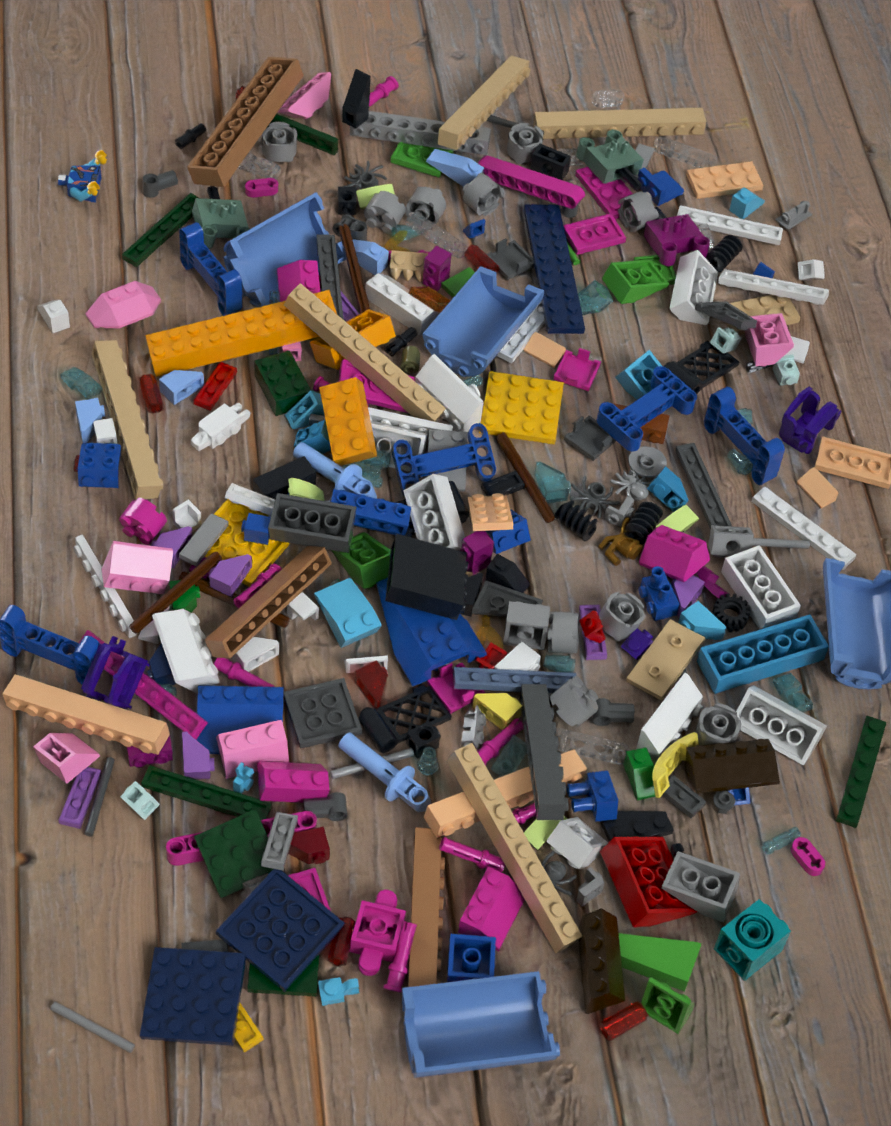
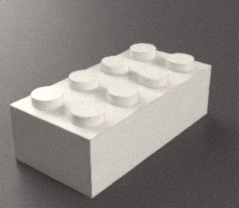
(761, 585)

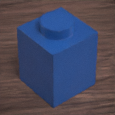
(256, 528)

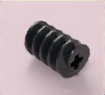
(724, 252)
(576, 521)
(643, 521)

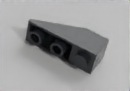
(356, 104)

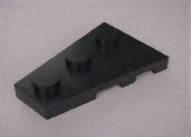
(638, 824)

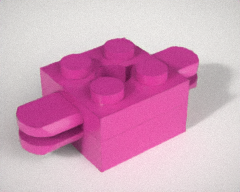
(377, 932)

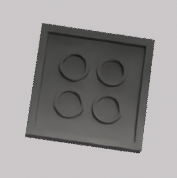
(322, 713)

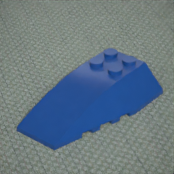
(426, 640)

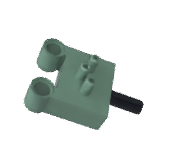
(611, 160)
(219, 217)

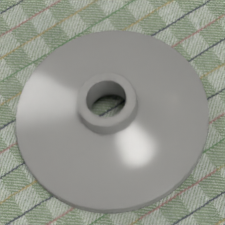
(647, 461)

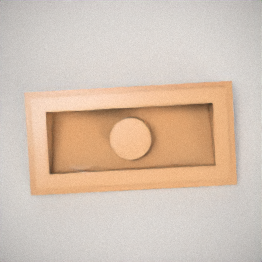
(545, 349)
(818, 488)

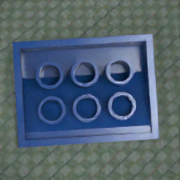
(236, 708)

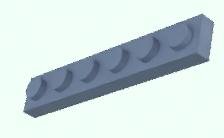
(506, 679)

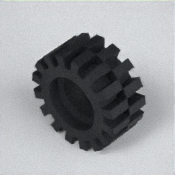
(734, 604)

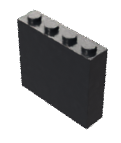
(427, 577)

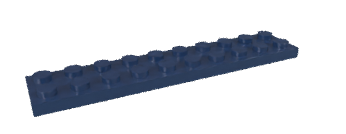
(554, 269)

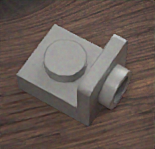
(591, 888)

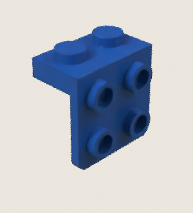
(660, 186)
(99, 465)
(508, 539)

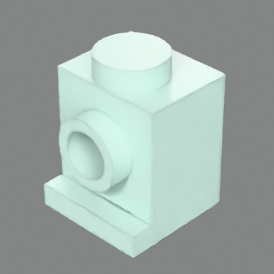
(727, 336)
(786, 370)
(139, 800)

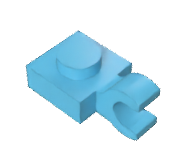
(244, 778)
(333, 990)

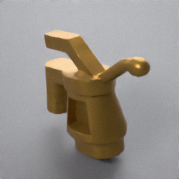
(625, 545)

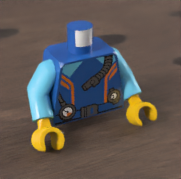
(84, 180)

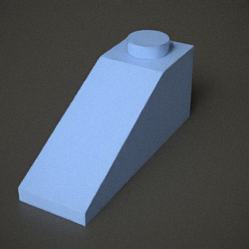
(456, 167)
(371, 256)

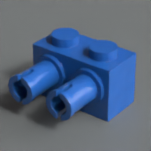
(659, 595)
(600, 796)

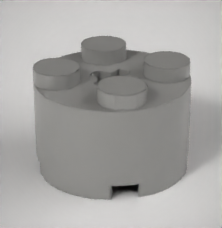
(279, 142)
(523, 142)
(482, 194)
(427, 203)
(637, 210)
(384, 211)
(621, 615)
(563, 632)
(575, 702)
(718, 725)

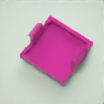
(577, 370)
(443, 687)

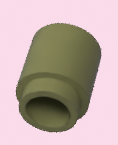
(410, 360)

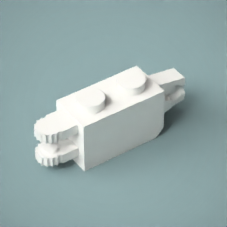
(219, 426)

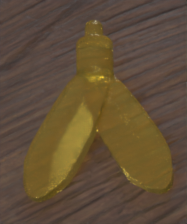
(395, 240)
(487, 631)

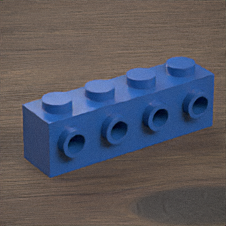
(375, 513)

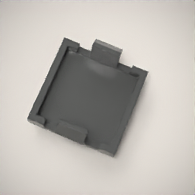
(511, 258)
(589, 437)

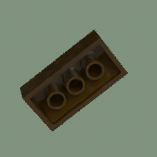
(732, 765)
(600, 961)

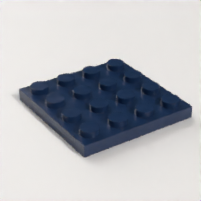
(280, 928)
(193, 996)

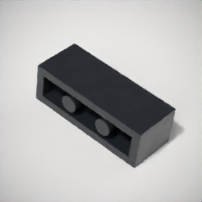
(277, 480)

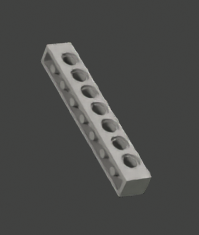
(416, 132)

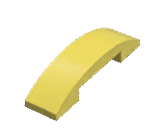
(670, 760)

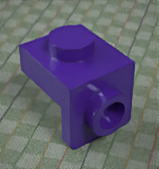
(637, 643)

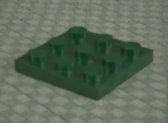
(234, 852)

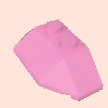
(308, 97)
(123, 306)

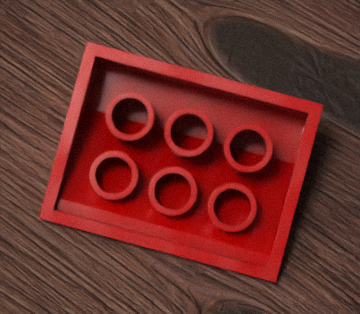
(638, 873)

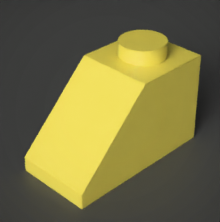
(498, 708)

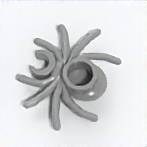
(635, 487)

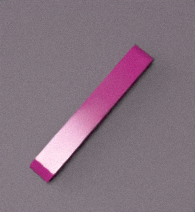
(532, 182)
(190, 854)

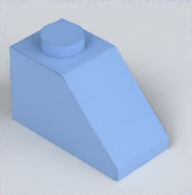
(180, 384)
(88, 412)

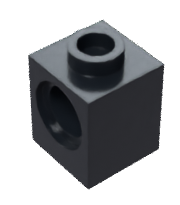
(346, 200)
(427, 731)

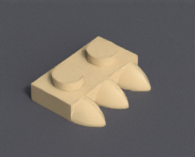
(408, 263)

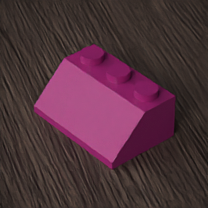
(298, 272)
(674, 552)
(291, 781)
(492, 907)

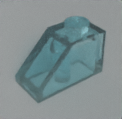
(594, 298)
(552, 483)

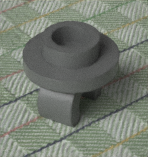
(724, 801)

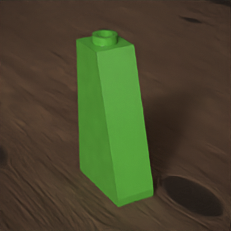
(659, 958)

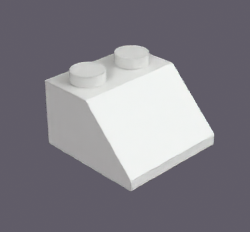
(576, 842)

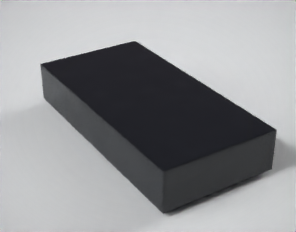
(504, 484)

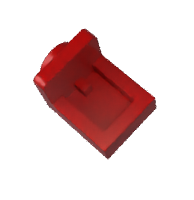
(592, 627)
(493, 657)

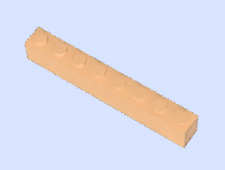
(86, 714)
(457, 812)

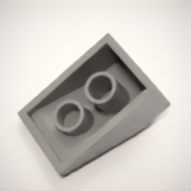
(447, 439)
(702, 885)

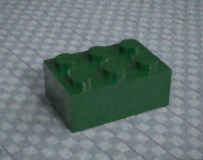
(280, 381)

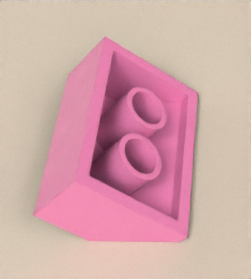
(769, 339)
(137, 567)
(252, 745)

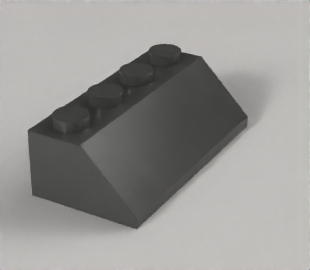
(312, 522)

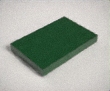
(303, 986)

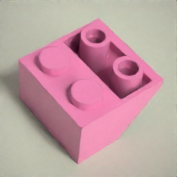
(65, 755)

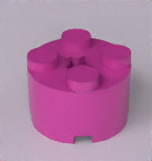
(142, 520)

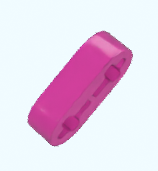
(261, 187)
(806, 856)

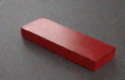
(215, 386)

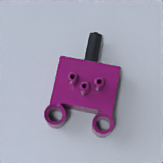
(674, 236)

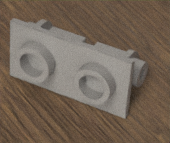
(795, 215)
(474, 721)

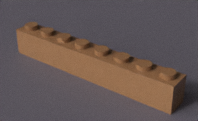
(268, 602)
(425, 909)

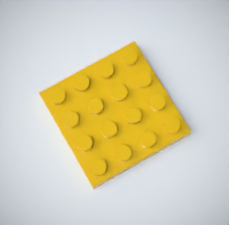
(522, 407)
(232, 542)

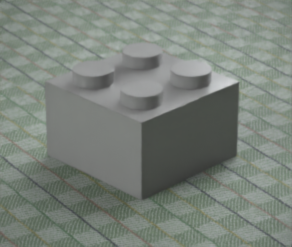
(526, 624)

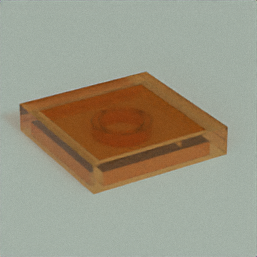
(430, 297)

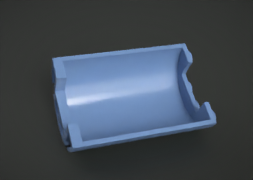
(276, 243)
(478, 323)
(858, 626)
(477, 1024)

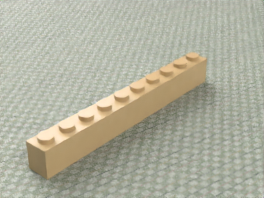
(483, 102)
(629, 122)
(363, 355)
(127, 421)
(514, 848)

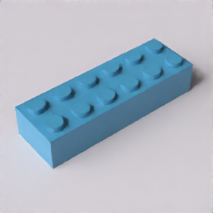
(762, 653)

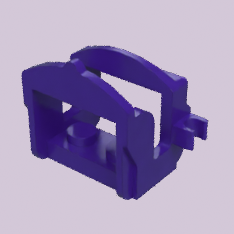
(803, 432)
(125, 679)

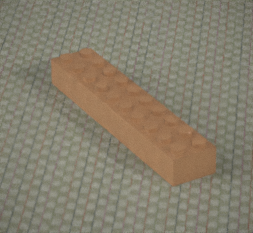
(245, 121)

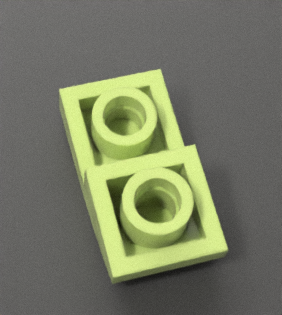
(365, 195)
(304, 489)
(680, 519)
(540, 831)

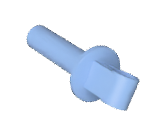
(345, 479)
(399, 783)

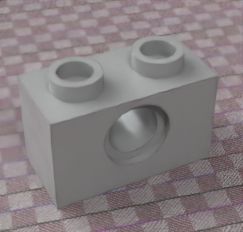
(722, 535)

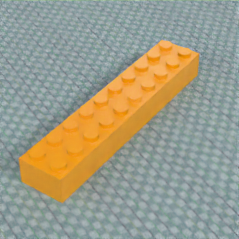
(229, 336)

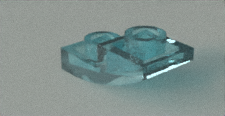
(83, 382)
(791, 692)
(510, 757)

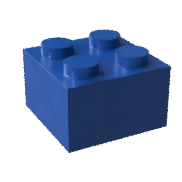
(470, 957)

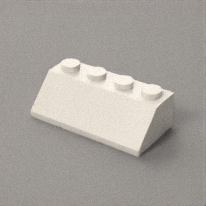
(693, 284)
(396, 301)
(461, 403)
(387, 435)
(435, 512)
(186, 649)
(671, 718)
(785, 726)

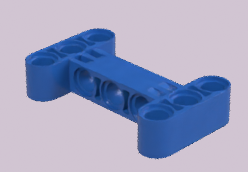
(198, 256)
(627, 424)
(762, 454)
(445, 459)
(16, 635)

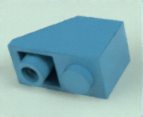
(314, 436)
(669, 489)

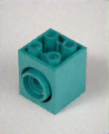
(752, 939)

